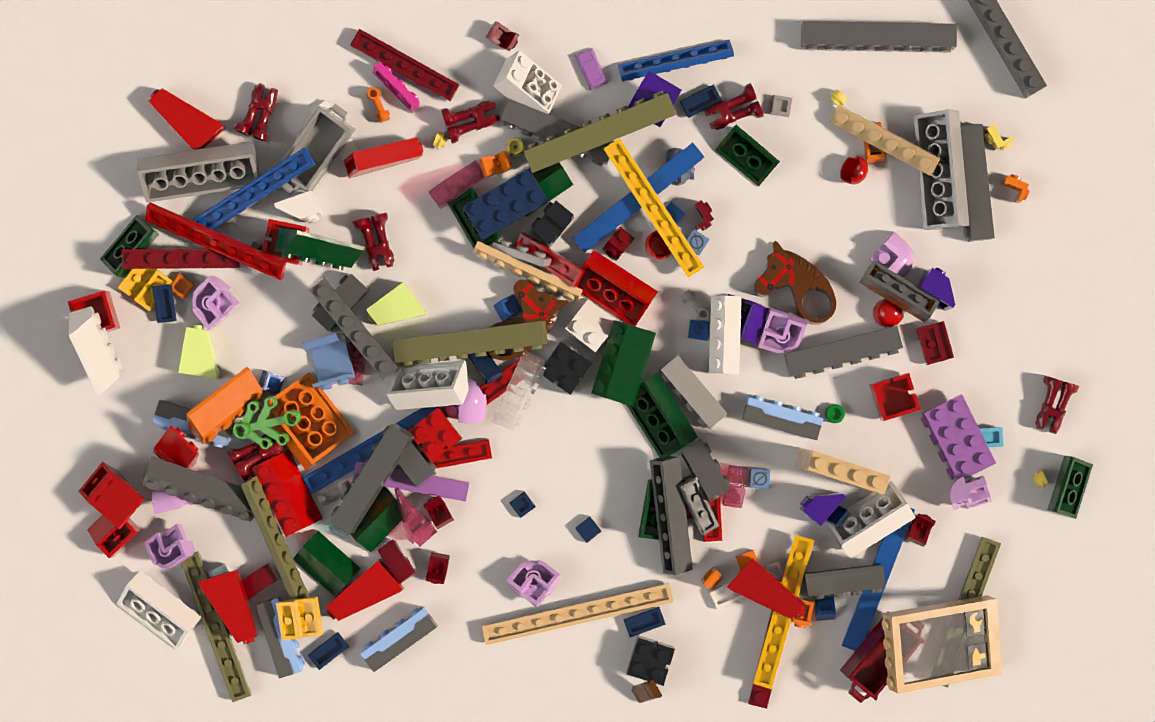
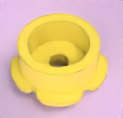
(838, 97)
(440, 140)
(520, 147)
(1040, 479)

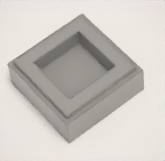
(781, 106)

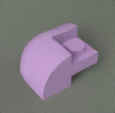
(895, 255)
(213, 302)
(782, 331)
(473, 408)
(969, 492)
(163, 502)
(170, 547)
(534, 581)

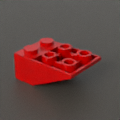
(176, 449)
(111, 494)

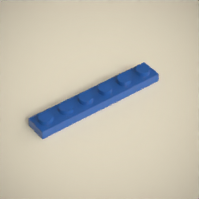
(676, 60)

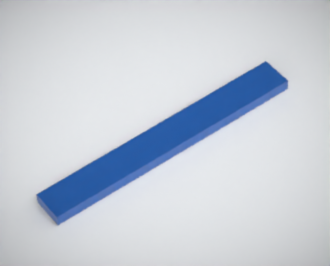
(256, 190)
(629, 205)
(346, 462)
(869, 601)

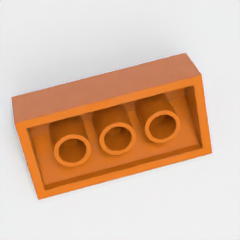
(224, 406)

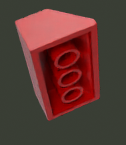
(615, 289)
(287, 493)

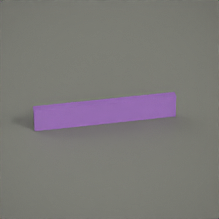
(434, 486)

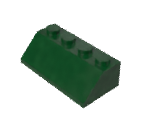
(317, 248)
(623, 363)
(661, 417)

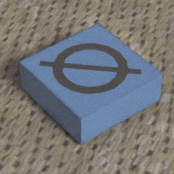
(697, 241)
(759, 478)

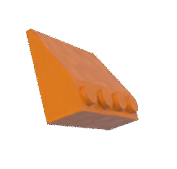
(321, 423)

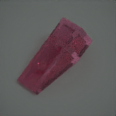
(456, 184)
(416, 524)

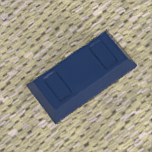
(700, 101)
(164, 303)
(486, 367)
(644, 622)
(328, 650)

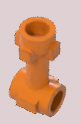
(374, 95)

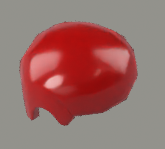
(854, 170)
(656, 247)
(887, 313)

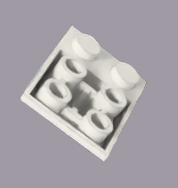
(527, 83)

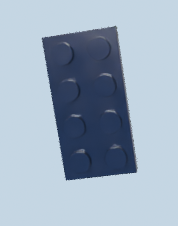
(505, 204)

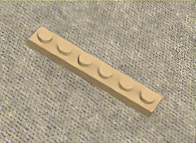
(884, 140)
(520, 269)

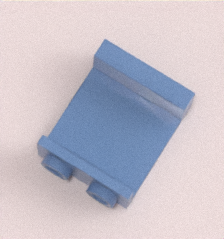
(331, 360)

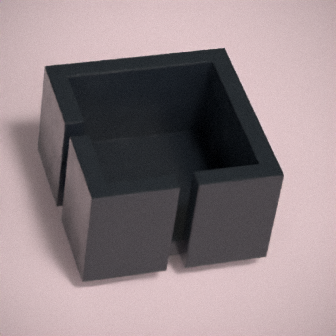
(552, 223)
(565, 367)
(650, 661)

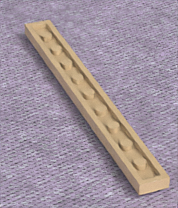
(577, 613)

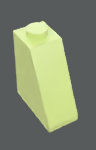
(395, 307)
(198, 354)

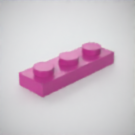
(396, 86)

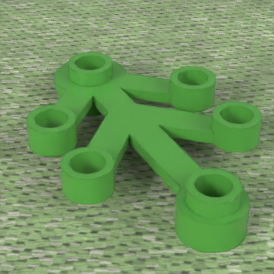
(264, 424)

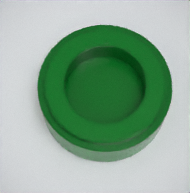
(834, 413)

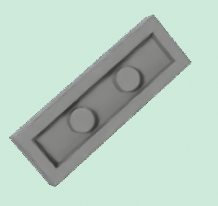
(521, 252)

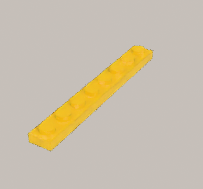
(654, 207)
(780, 624)

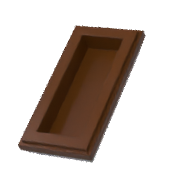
(646, 691)

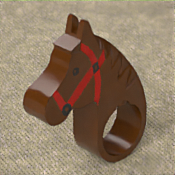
(794, 271)
(536, 308)

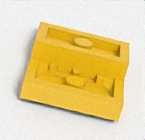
(139, 285)
(299, 618)

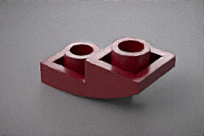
(396, 561)
(259, 580)

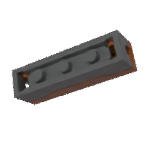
(899, 291)

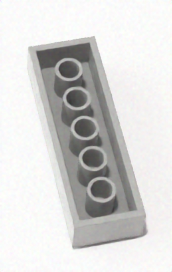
(198, 171)
(945, 190)

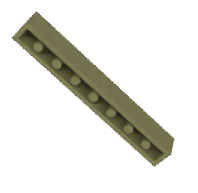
(601, 132)
(470, 342)

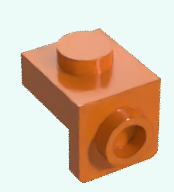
(495, 164)
(1014, 182)
(805, 619)

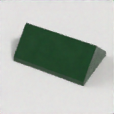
(747, 155)
(552, 181)
(472, 235)
(135, 236)
(1070, 486)
(378, 521)
(648, 524)
(326, 563)

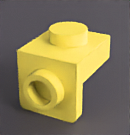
(992, 137)

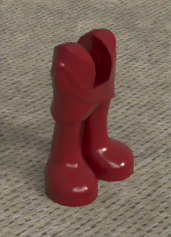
(258, 103)
(476, 113)
(728, 116)
(383, 247)
(1048, 410)
(244, 466)

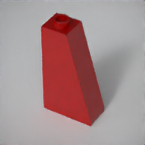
(189, 122)
(382, 157)
(370, 588)
(765, 589)
(231, 603)

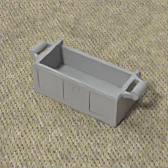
(324, 139)

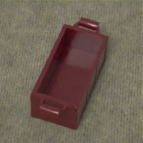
(867, 666)

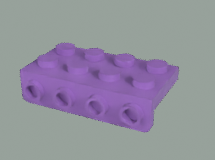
(958, 438)

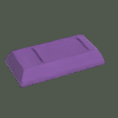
(591, 69)

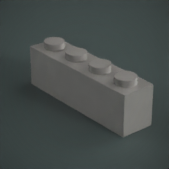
(693, 392)

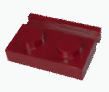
(935, 343)

